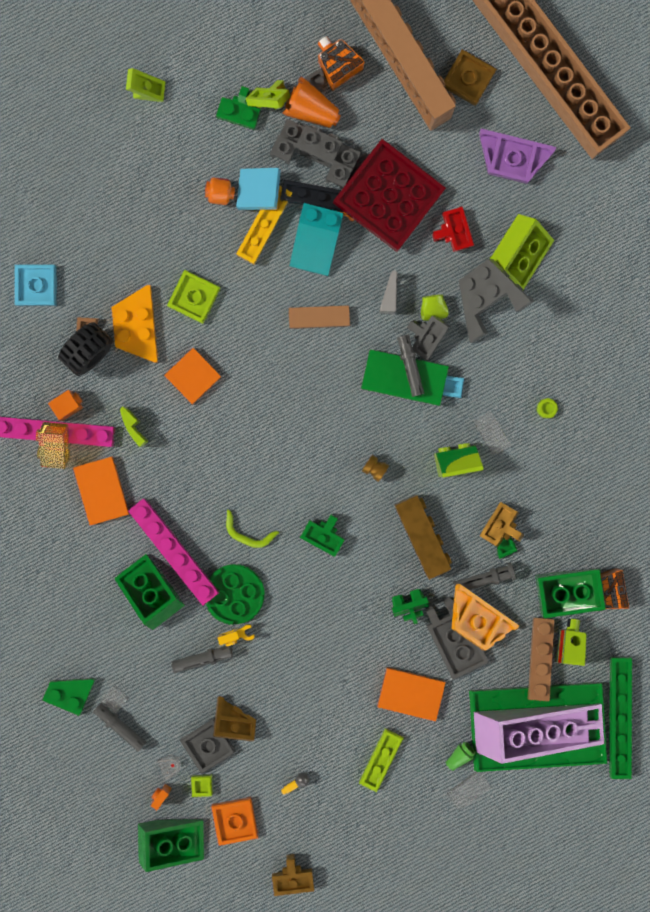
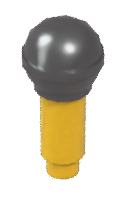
(301, 780)

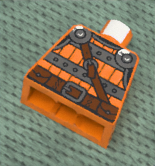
(338, 62)
(614, 589)

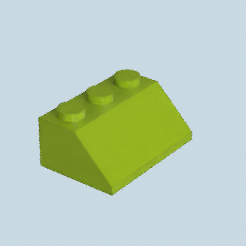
(522, 249)

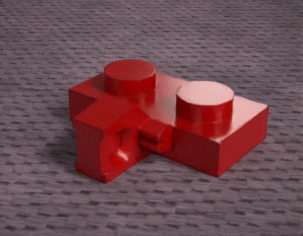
(455, 230)

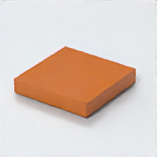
(192, 376)
(234, 821)

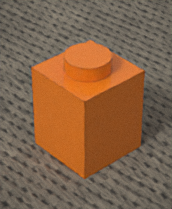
(66, 404)

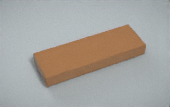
(319, 317)

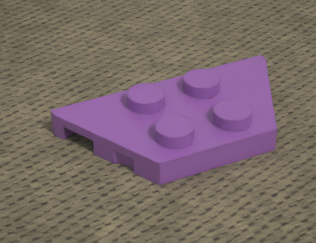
(513, 156)

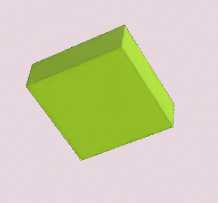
(201, 785)

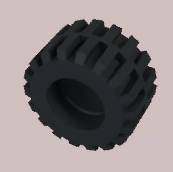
(85, 349)

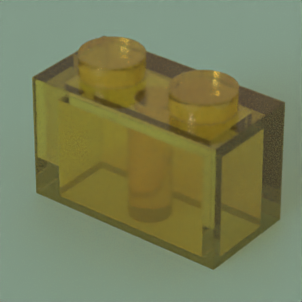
(53, 445)

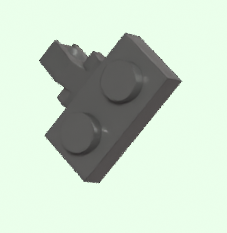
(428, 335)

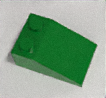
(149, 592)
(570, 592)
(170, 843)

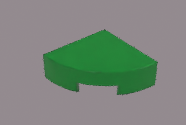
(506, 548)

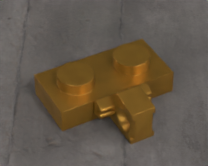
(501, 525)
(292, 879)

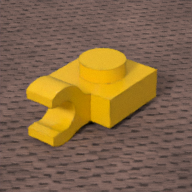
(231, 637)

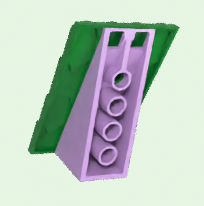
(532, 734)

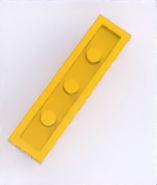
(261, 230)

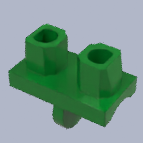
(418, 602)

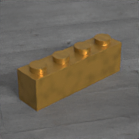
(421, 534)

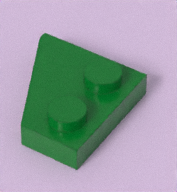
(69, 694)

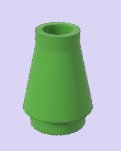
(460, 756)

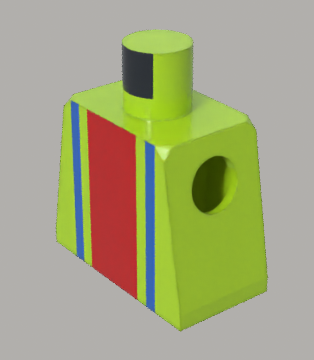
(569, 652)

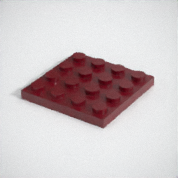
(389, 195)

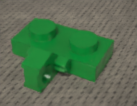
(237, 110)
(323, 535)

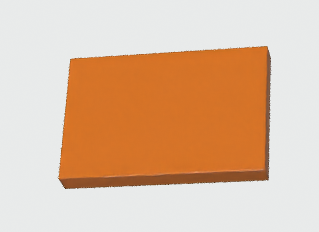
(101, 490)
(411, 694)

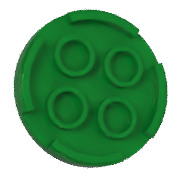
(239, 594)

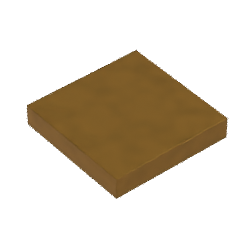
(469, 77)

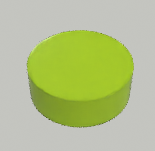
(547, 408)

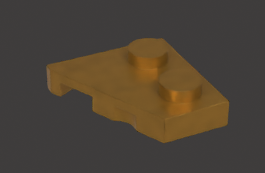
(232, 722)

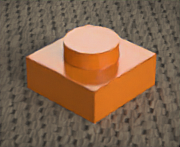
(159, 796)

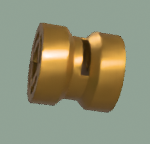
(376, 468)

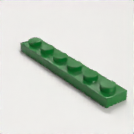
(620, 718)

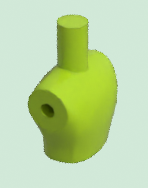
(435, 306)

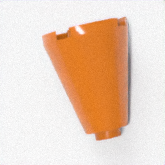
(311, 105)

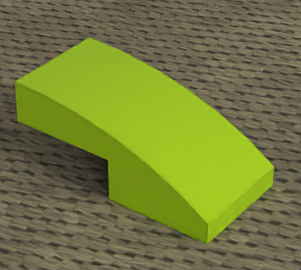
(130, 422)

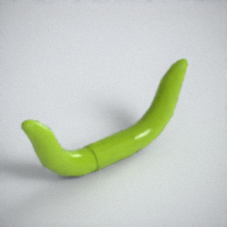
(244, 539)

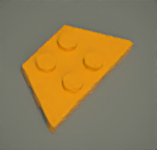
(136, 325)
(478, 620)

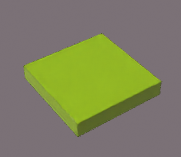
(193, 296)

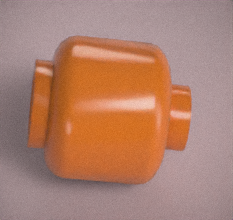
(219, 191)

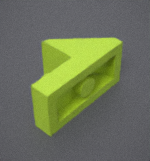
(145, 86)

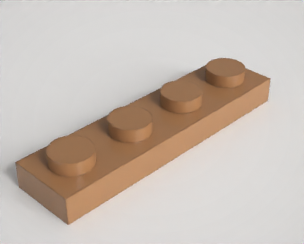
(541, 659)

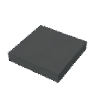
(204, 748)

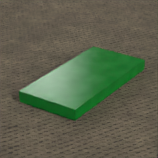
(387, 375)

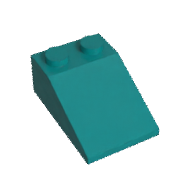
(316, 239)

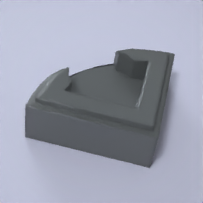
(317, 79)

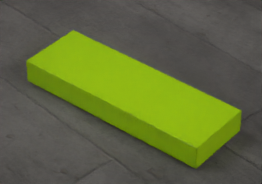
(381, 759)

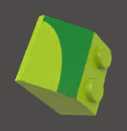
(457, 461)

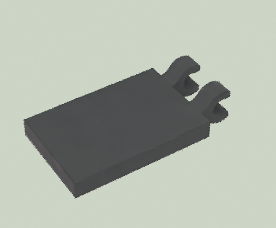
(456, 651)

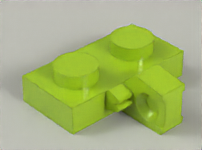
(269, 97)

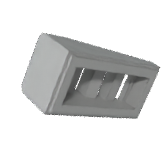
(389, 300)

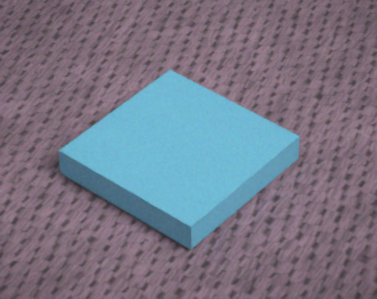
(258, 189)
(35, 285)

